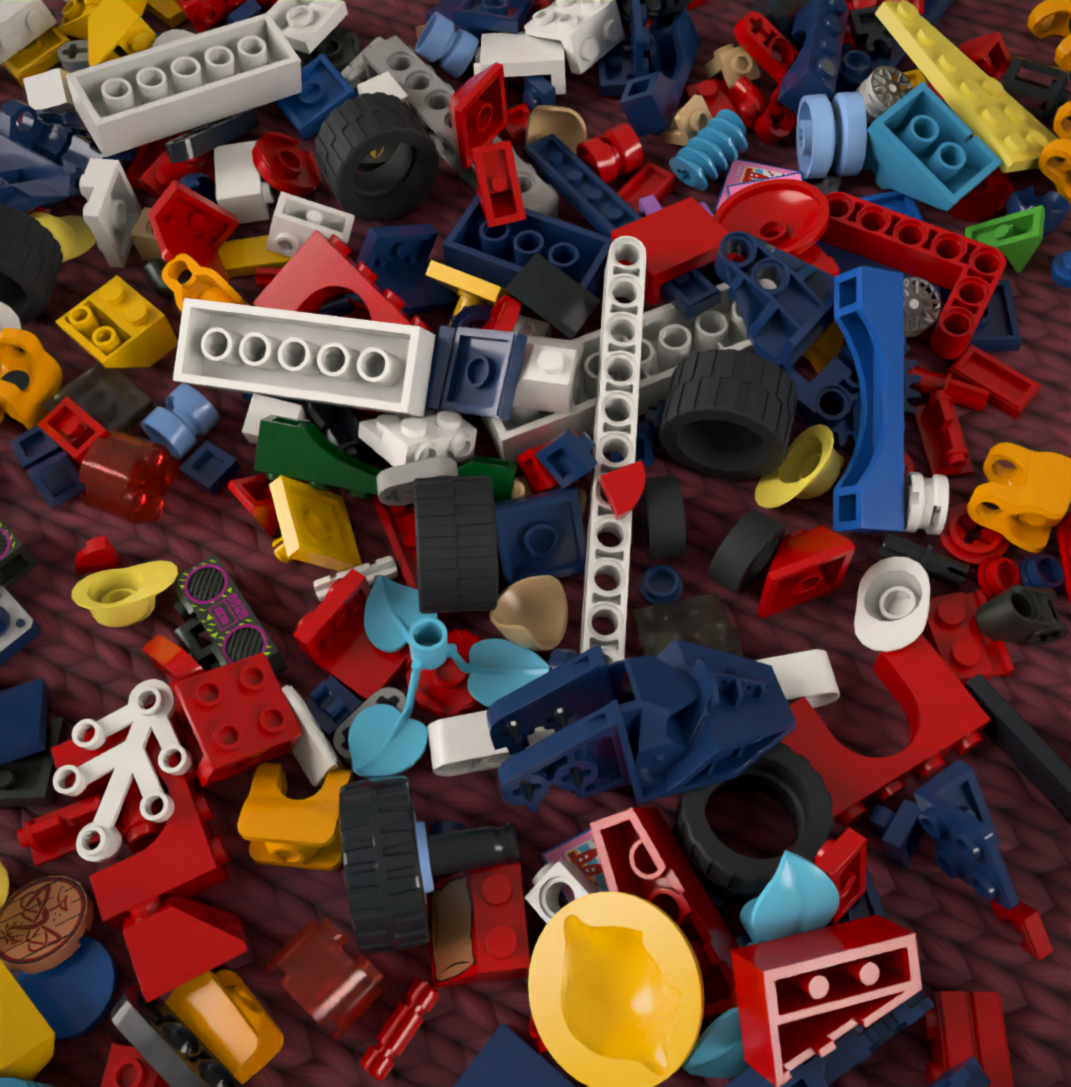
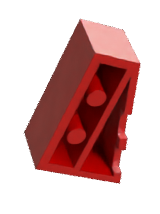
(818, 986)

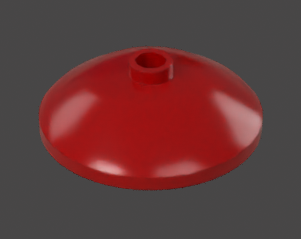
(778, 212)

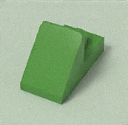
(1012, 234)

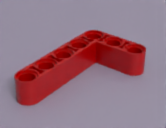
(924, 252)

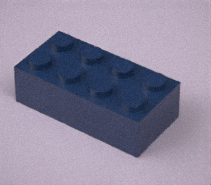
(503, 250)

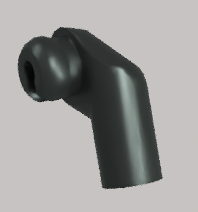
(153, 275)

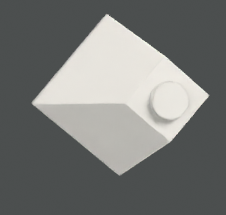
(548, 374)

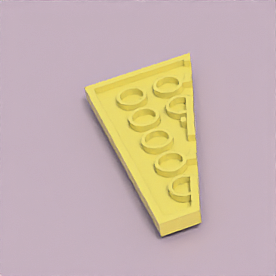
(968, 90)

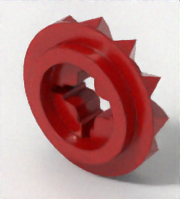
(955, 529)

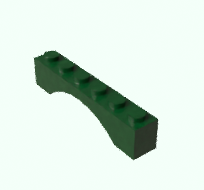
(303, 453)

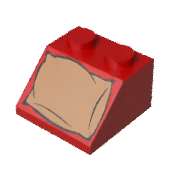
(479, 927)

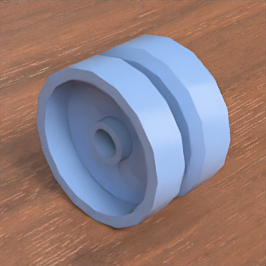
(831, 135)

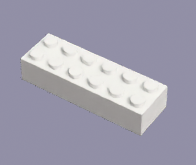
(185, 84)
(305, 356)

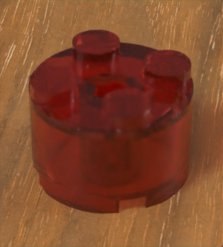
(127, 477)
(325, 977)

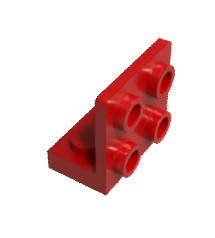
(238, 717)

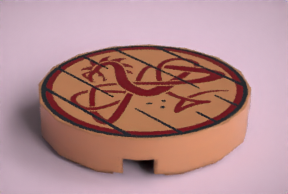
(44, 924)

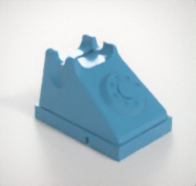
(926, 151)

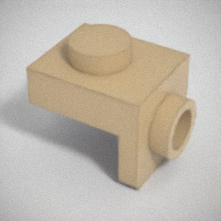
(733, 64)
(687, 122)

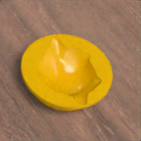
(616, 991)

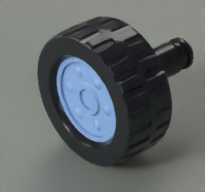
(394, 861)

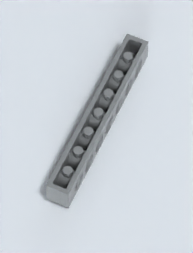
(429, 102)

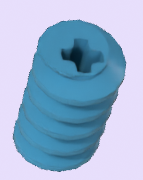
(710, 150)

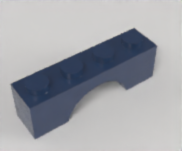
(821, 31)
(653, 98)

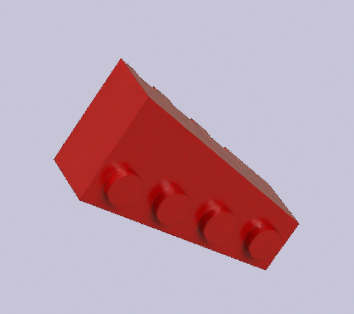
(646, 861)

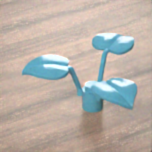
(389, 741)
(792, 903)

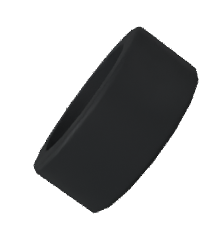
(663, 518)
(746, 551)

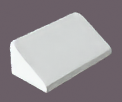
(313, 749)

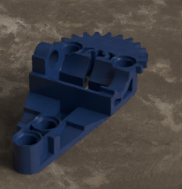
(44, 156)
(789, 322)

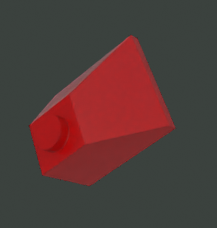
(478, 111)
(805, 568)
(179, 941)

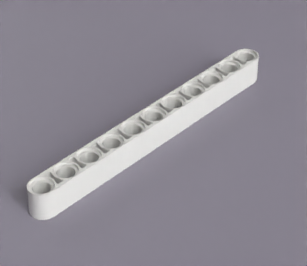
(615, 436)

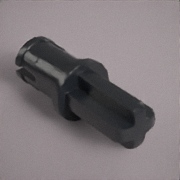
(932, 561)

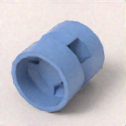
(448, 46)
(182, 419)

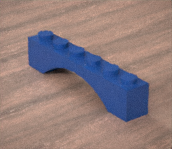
(872, 321)

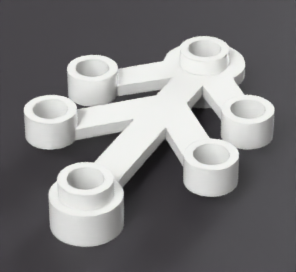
(126, 762)

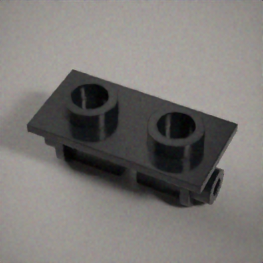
(340, 427)

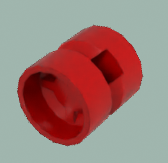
(613, 154)

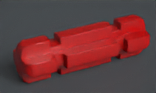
(399, 1029)

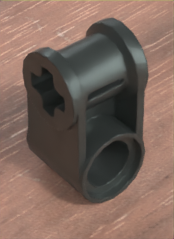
(1022, 616)

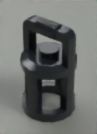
(1052, 95)

